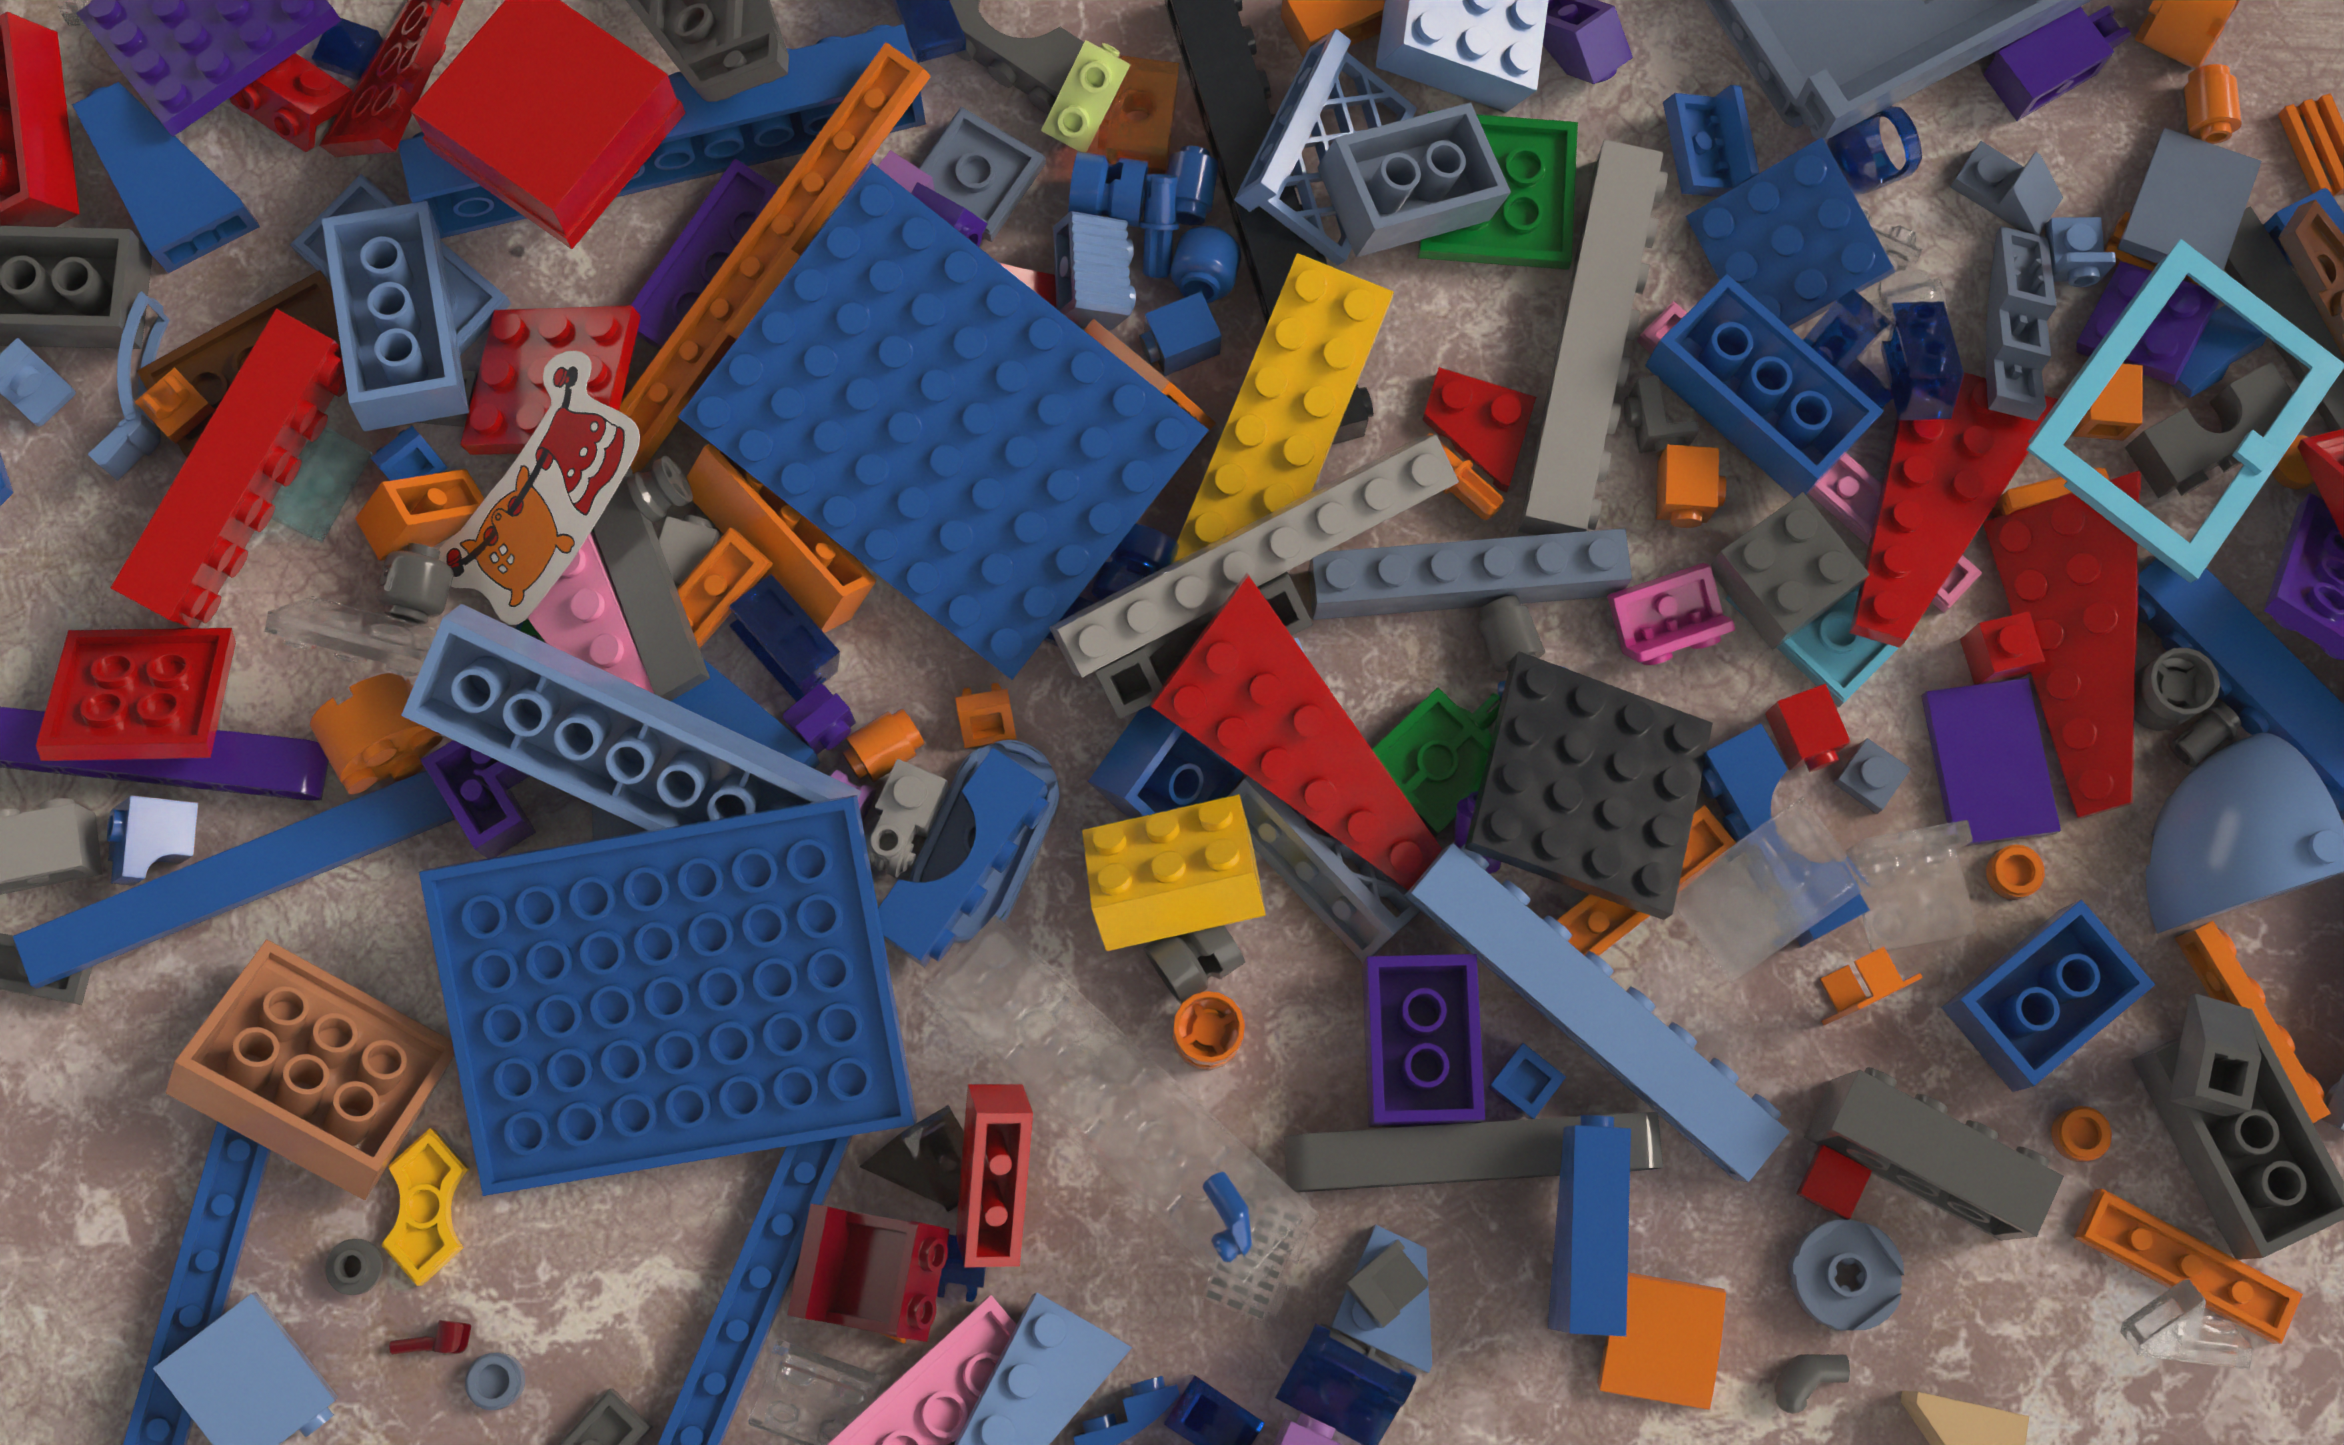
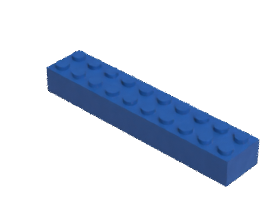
(750, 126)

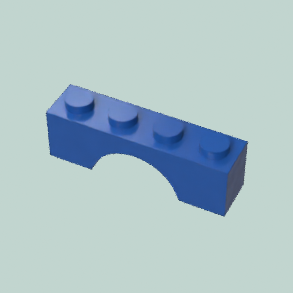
(1743, 780)
(922, 914)

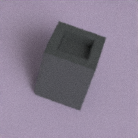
(1386, 1284)

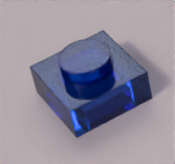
(347, 49)

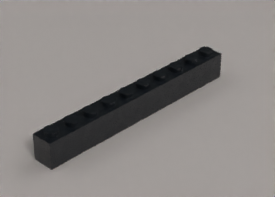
(1235, 121)

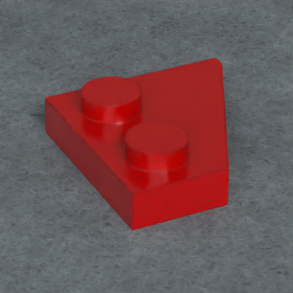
(1480, 421)

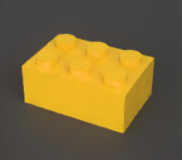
(1172, 873)

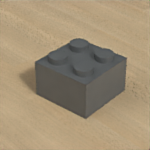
(1788, 570)

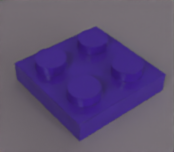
(2169, 338)

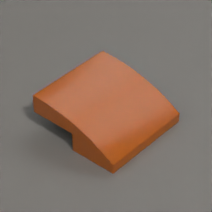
(1668, 1343)

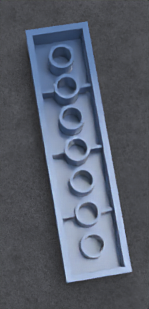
(597, 731)

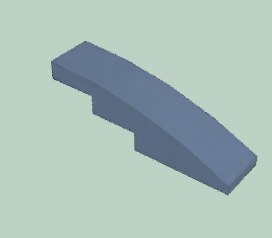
(2017, 323)

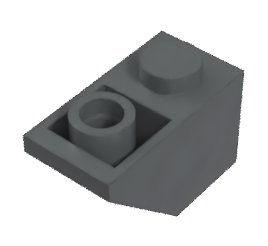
(2216, 1058)

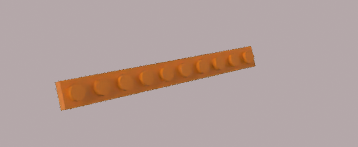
(787, 220)

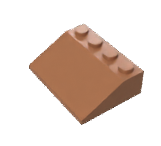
(311, 1069)

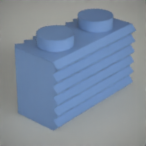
(1093, 269)

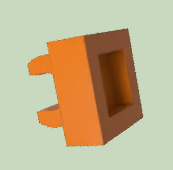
(174, 405)
(985, 716)

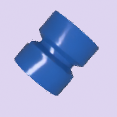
(1108, 188)

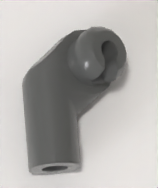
(1804, 1374)

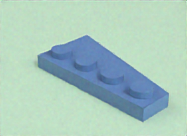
(1041, 1377)

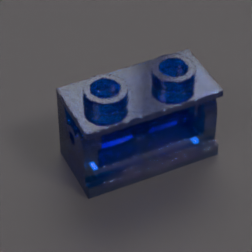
(1922, 361)
(784, 638)

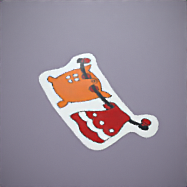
(547, 498)

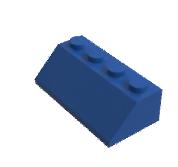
(1762, 387)

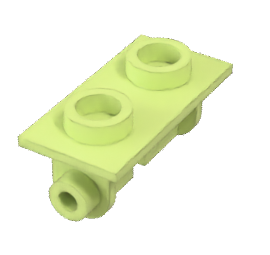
(1086, 96)

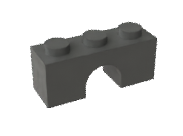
(2181, 451)

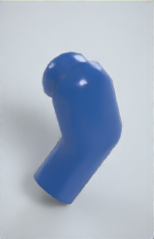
(1235, 1215)

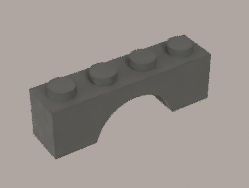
(1030, 64)
(1139, 676)

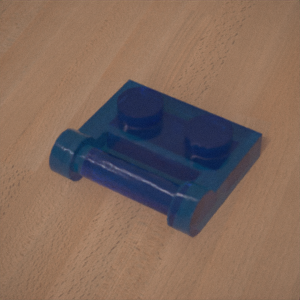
(1326, 1389)

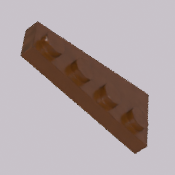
(2318, 257)

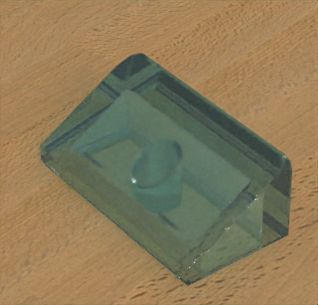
(321, 485)

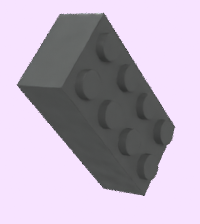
(70, 285)
(1935, 1155)
(2257, 1168)

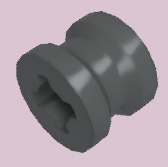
(659, 489)

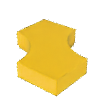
(424, 1228)

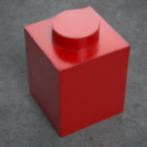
(2002, 649)
(1808, 729)

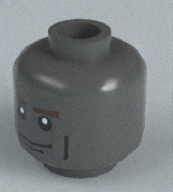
(414, 584)

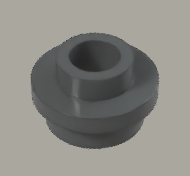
(370, 1271)

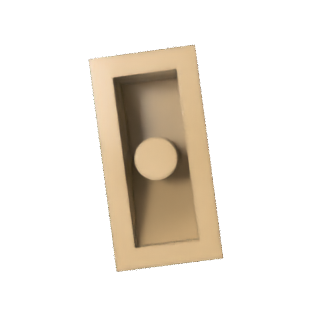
(1963, 1423)

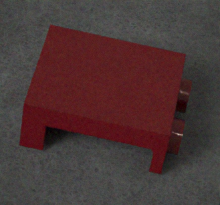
(869, 1272)

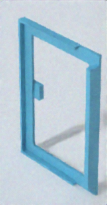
(2255, 452)

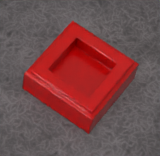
(1834, 1182)

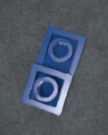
(2222, 343)
(1146, 1404)

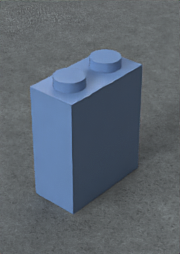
(247, 1379)

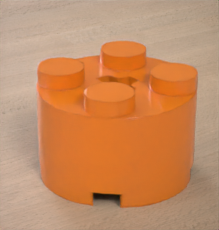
(2185, 28)
(368, 735)

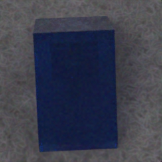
(1210, 1417)

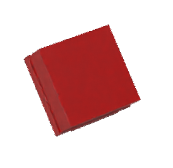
(548, 114)

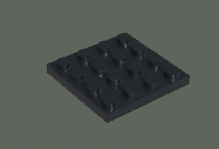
(1590, 786)

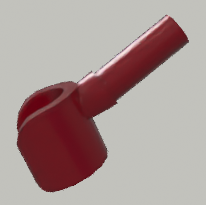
(450, 1338)

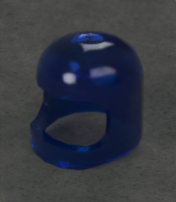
(1863, 156)

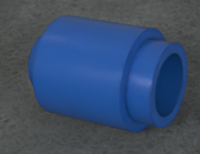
(1195, 183)

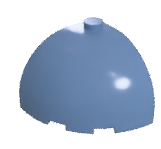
(2241, 833)

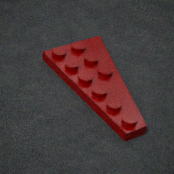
(393, 81)
(1931, 505)
(2083, 599)
(1273, 717)

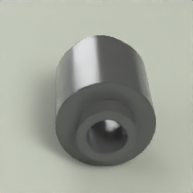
(1509, 629)

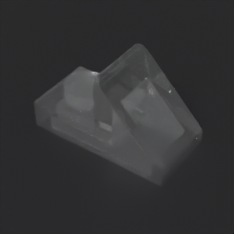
(2177, 1330)

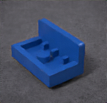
(1711, 141)

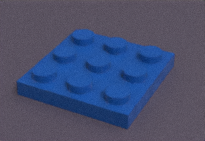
(1793, 236)

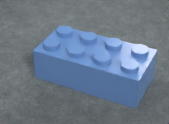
(394, 316)

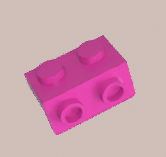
(1669, 615)

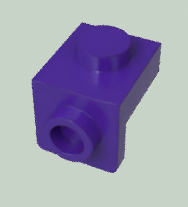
(820, 719)

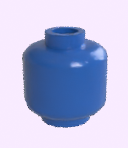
(1206, 262)

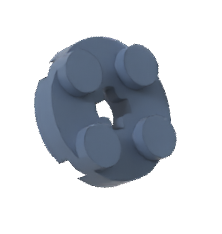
(1878, 1280)

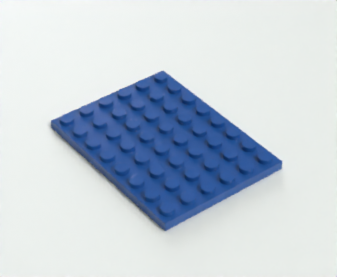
(942, 422)
(669, 996)

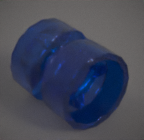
(1140, 553)

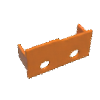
(1879, 976)

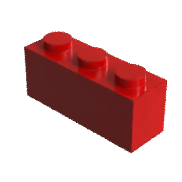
(994, 1175)

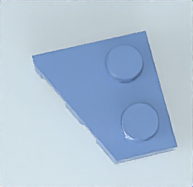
(1410, 1332)

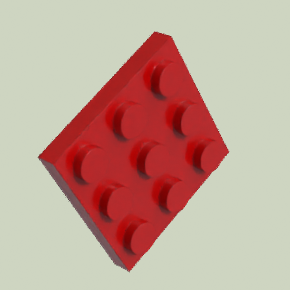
(520, 342)
(137, 694)

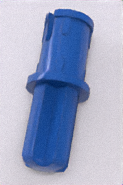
(1159, 224)

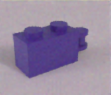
(2054, 59)

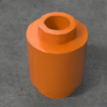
(2212, 103)
(881, 743)

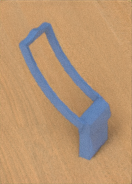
(136, 432)

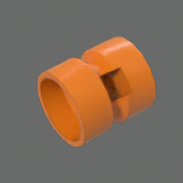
(1208, 1030)

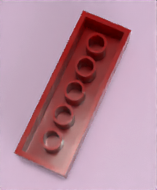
(235, 473)

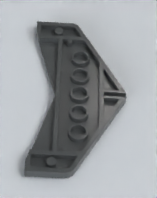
(718, 43)

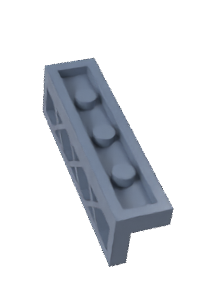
(1316, 872)

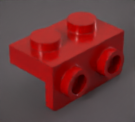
(293, 100)

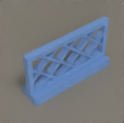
(1291, 130)

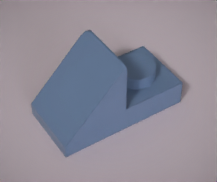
(2008, 190)

